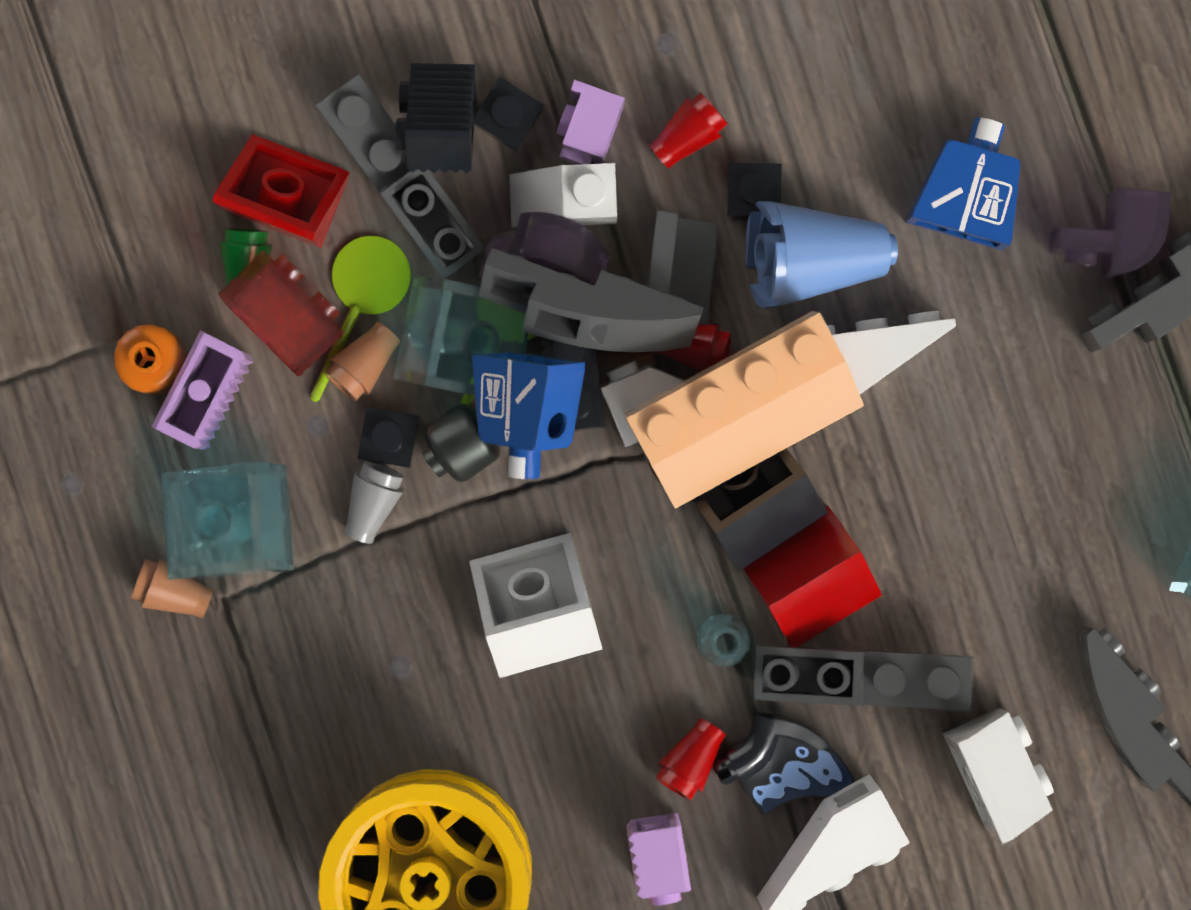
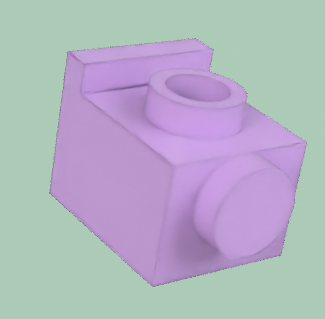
(589, 125)

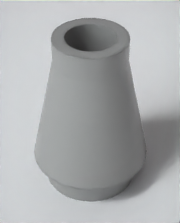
(371, 500)

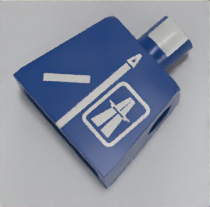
(971, 189)
(526, 405)

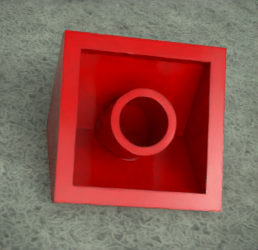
(282, 190)
(813, 580)

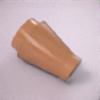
(361, 362)
(175, 596)

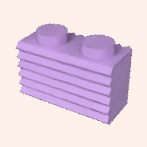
(202, 391)
(658, 858)

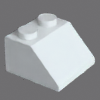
(534, 605)
(999, 773)

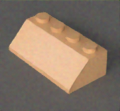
(745, 408)

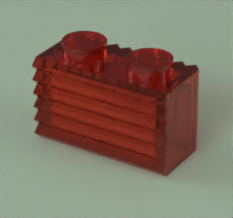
(281, 311)

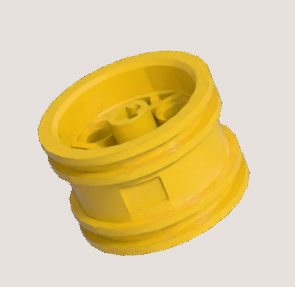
(436, 851)

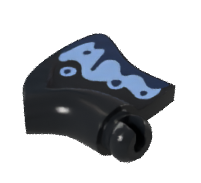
(782, 763)

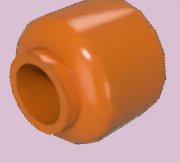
(168, 358)

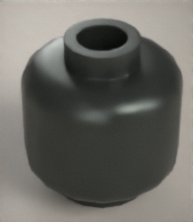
(457, 445)

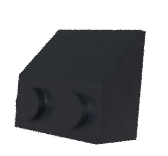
(760, 508)

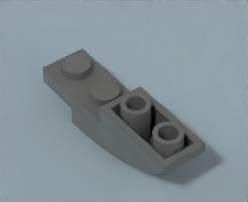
(413, 196)
(1158, 307)
(606, 316)
(863, 677)
(1125, 708)

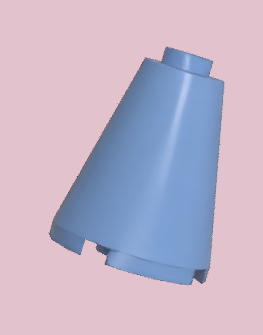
(812, 252)

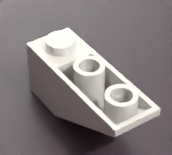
(880, 349)
(839, 840)

